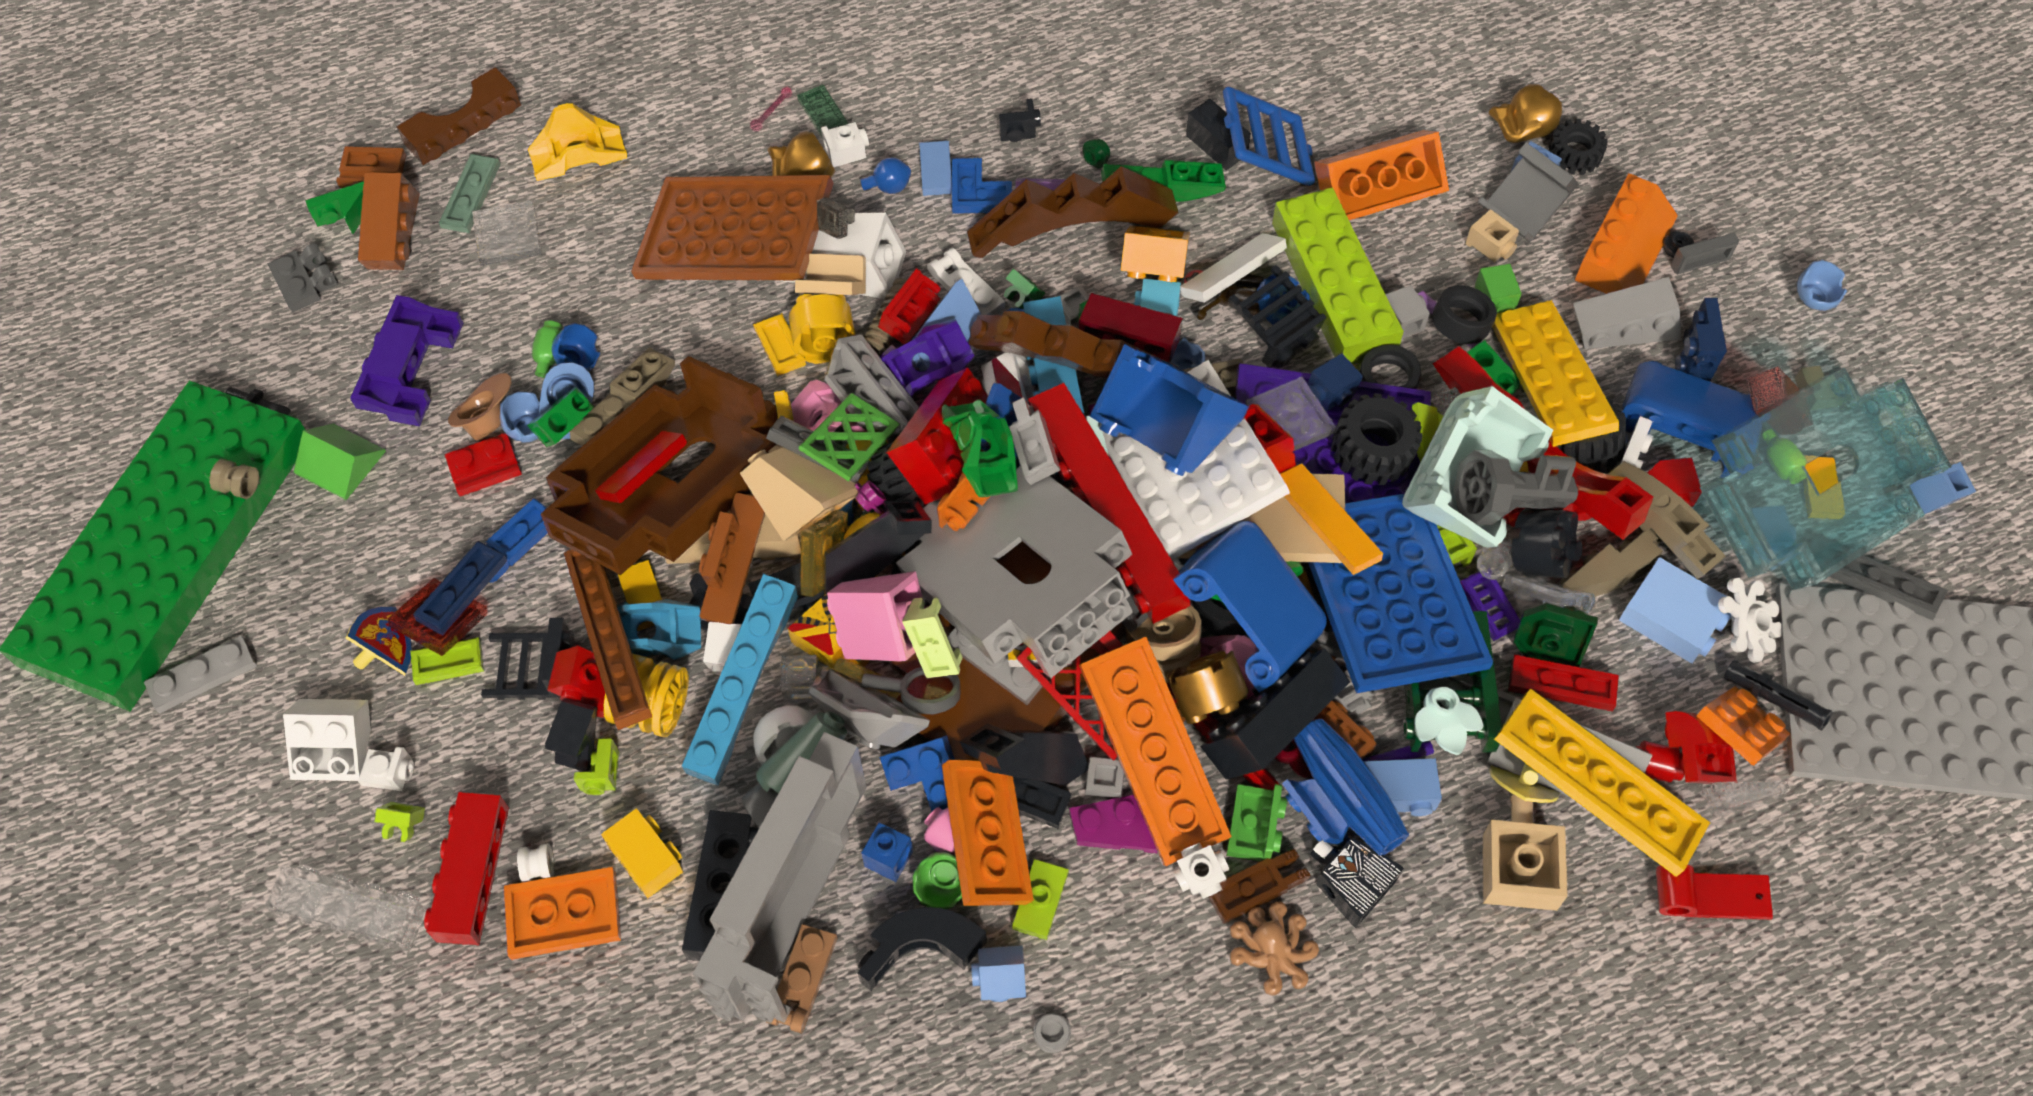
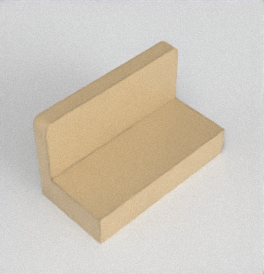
(834, 275)

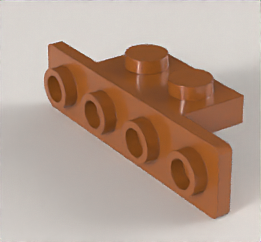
(729, 558)

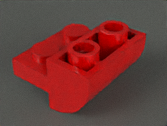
(1705, 753)

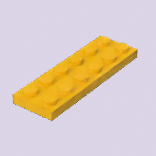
(1554, 373)
(1603, 782)

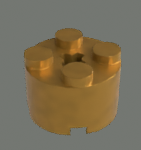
(1208, 686)

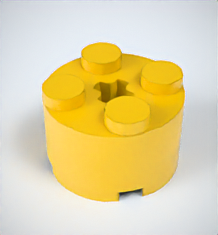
(818, 324)

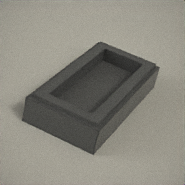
(1704, 253)

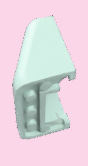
(1473, 422)

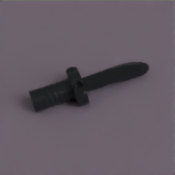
(256, 397)

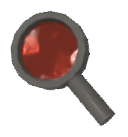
(918, 692)

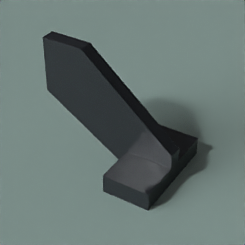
(876, 544)
(1028, 754)

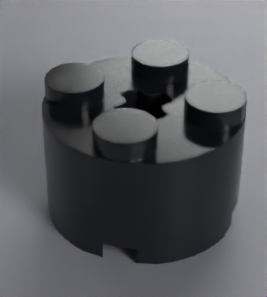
(1546, 542)

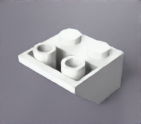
(327, 738)

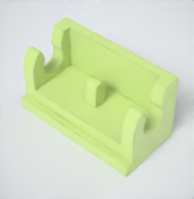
(931, 640)

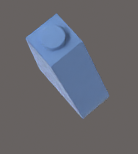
(955, 305)

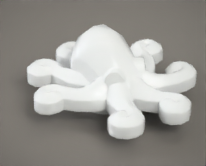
(1751, 619)

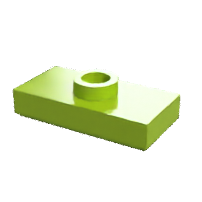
(1047, 888)

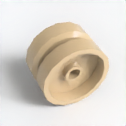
(1172, 640)

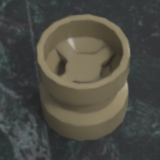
(238, 479)

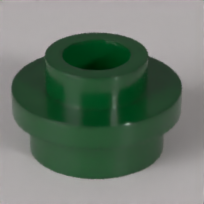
(1096, 152)

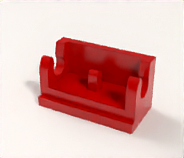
(910, 307)

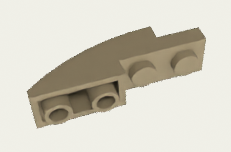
(645, 372)
(1675, 522)
(1615, 568)

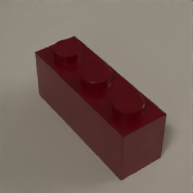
(1139, 326)

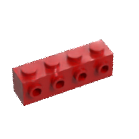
(467, 869)

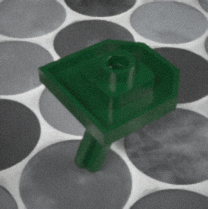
(1555, 634)

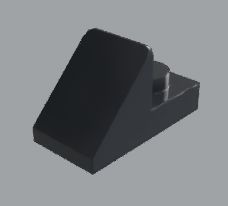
(573, 734)

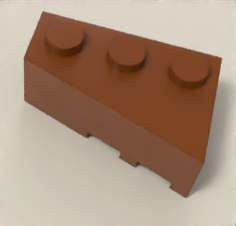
(386, 221)

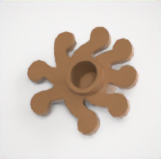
(1273, 947)

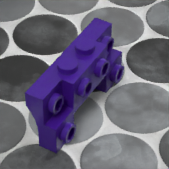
(397, 357)

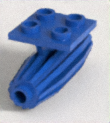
(1342, 793)

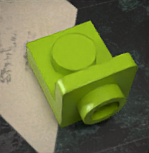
(604, 769)

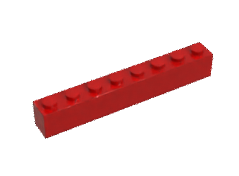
(1103, 489)

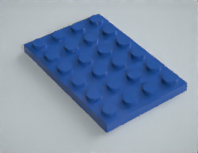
(1406, 613)

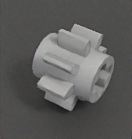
(1352, 701)

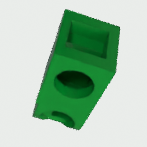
(1495, 367)
(561, 417)

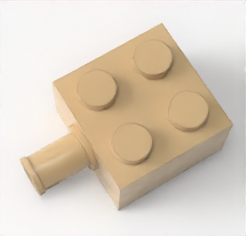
(1524, 861)

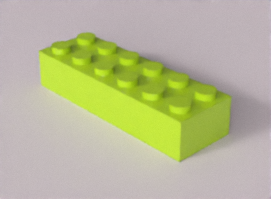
(1336, 274)

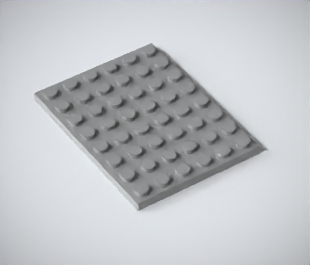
(1910, 694)

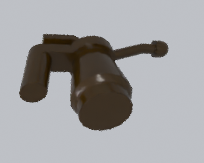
(1240, 292)

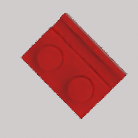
(482, 464)

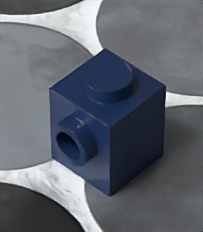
(1335, 382)

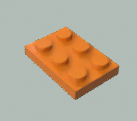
(1744, 724)
(561, 913)

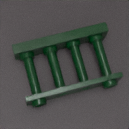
(1481, 695)

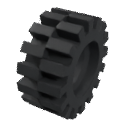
(1580, 134)

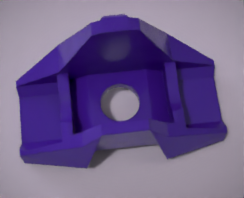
(943, 345)

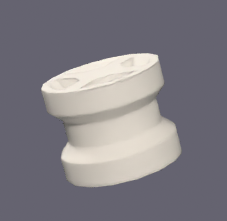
(535, 862)

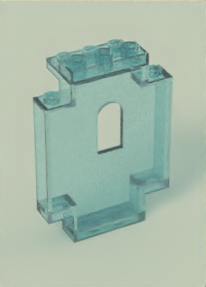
(1771, 502)

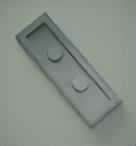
(469, 193)

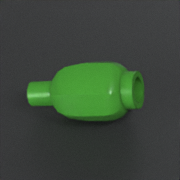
(543, 347)

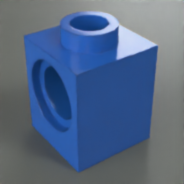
(887, 852)

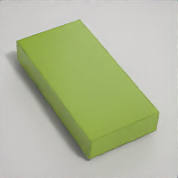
(460, 660)

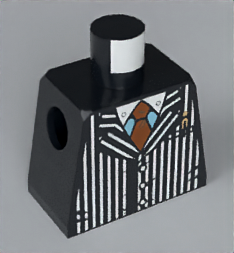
(1355, 877)

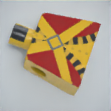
(816, 634)

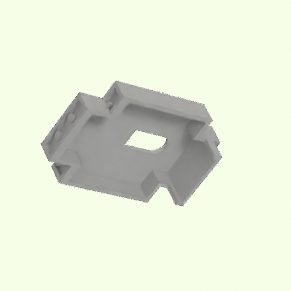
(996, 610)
(780, 882)

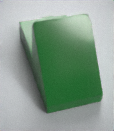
(337, 205)

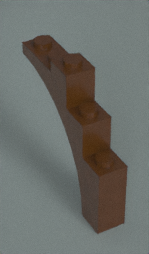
(1059, 344)

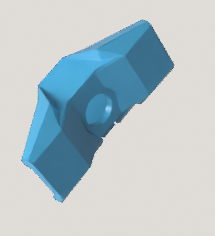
(675, 623)

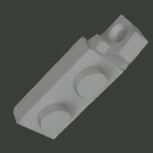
(1033, 443)

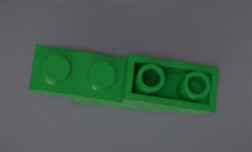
(1185, 178)

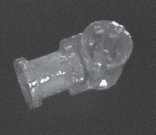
(1496, 557)

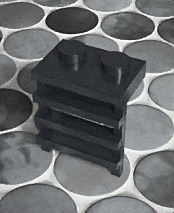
(1289, 333)
(556, 640)

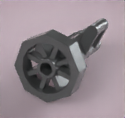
(1490, 489)

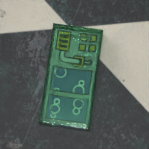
(821, 109)

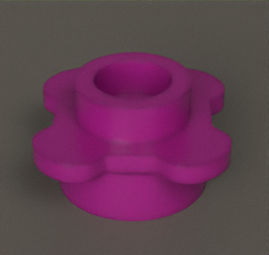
(870, 497)

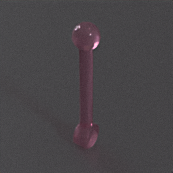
(756, 125)

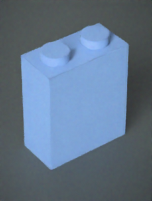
(1676, 611)

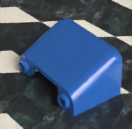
(1684, 405)
(1166, 409)
(1259, 594)

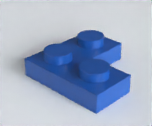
(969, 191)
(920, 764)

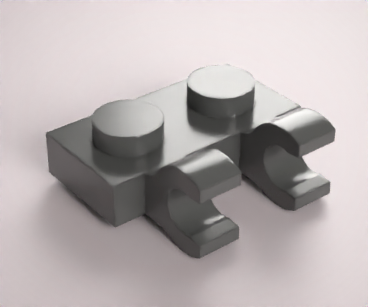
(293, 277)

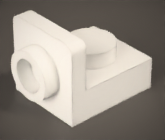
(386, 769)

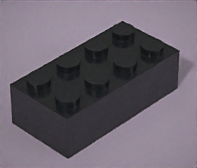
(1274, 715)

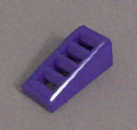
(1491, 588)

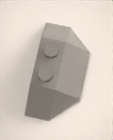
(861, 371)
(866, 711)

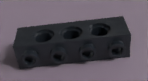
(722, 832)

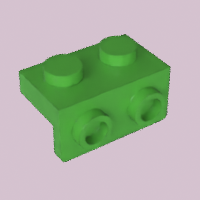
(1255, 823)

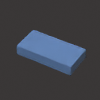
(935, 168)

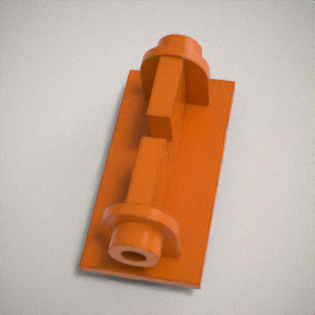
(957, 508)

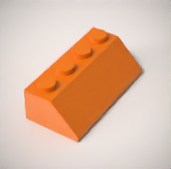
(1385, 173)
(1628, 238)

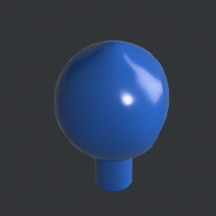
(889, 175)

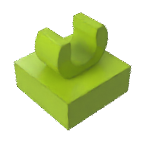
(401, 816)

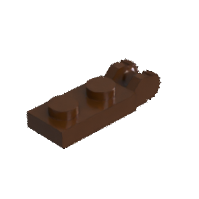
(1256, 886)

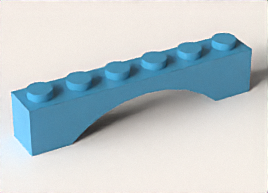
(730, 699)

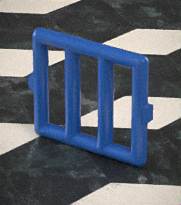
(1276, 116)

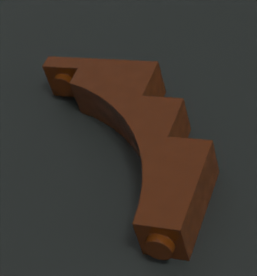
(1078, 200)

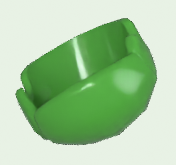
(937, 881)

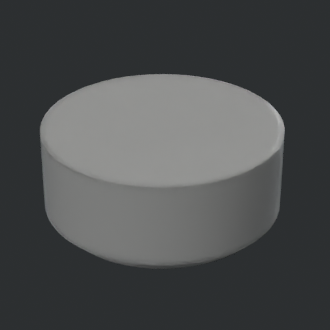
(1052, 1032)

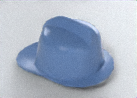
(560, 381)

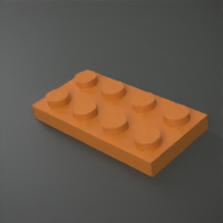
(986, 835)

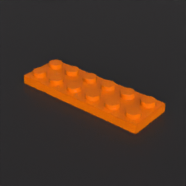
(1154, 750)

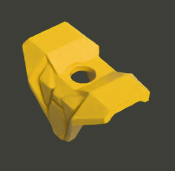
(569, 125)

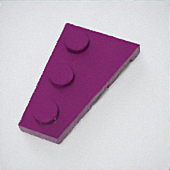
(1112, 825)

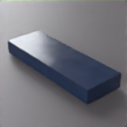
(460, 588)

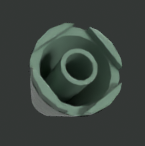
(803, 743)

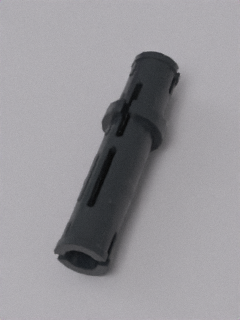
(1764, 687)

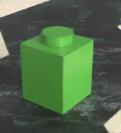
(1500, 286)

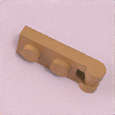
(805, 973)

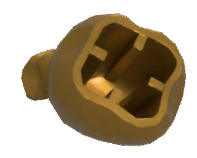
(1529, 115)
(801, 157)

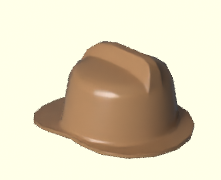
(481, 409)

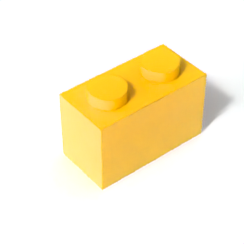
(642, 852)

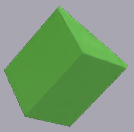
(335, 458)

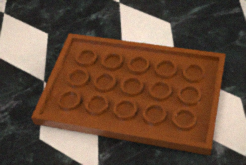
(732, 228)

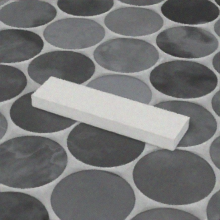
(1233, 267)

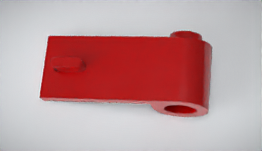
(1713, 895)

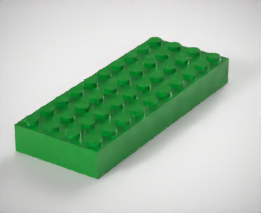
(153, 548)

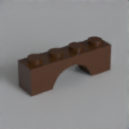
(433, 135)

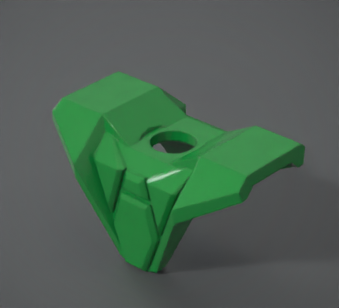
(988, 471)

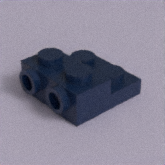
(1703, 342)

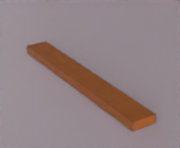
(608, 641)

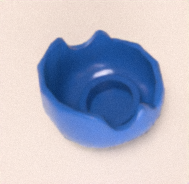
(576, 345)

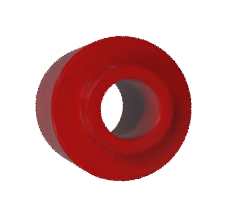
(1665, 762)

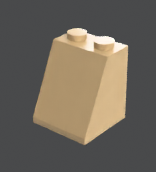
(795, 489)

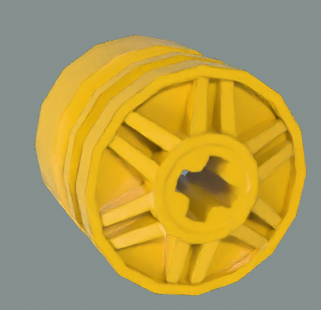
(666, 694)

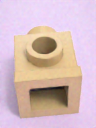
(1493, 236)

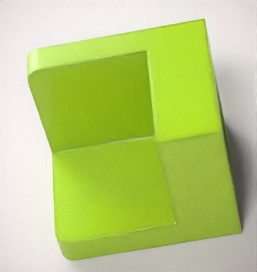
(1458, 547)

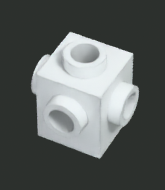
(1204, 885)

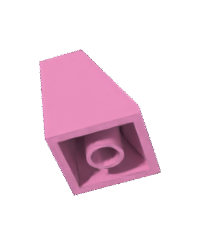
(871, 616)

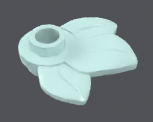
(1446, 725)

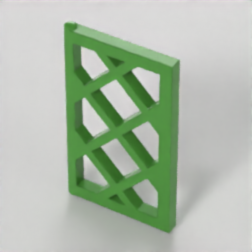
(829, 457)

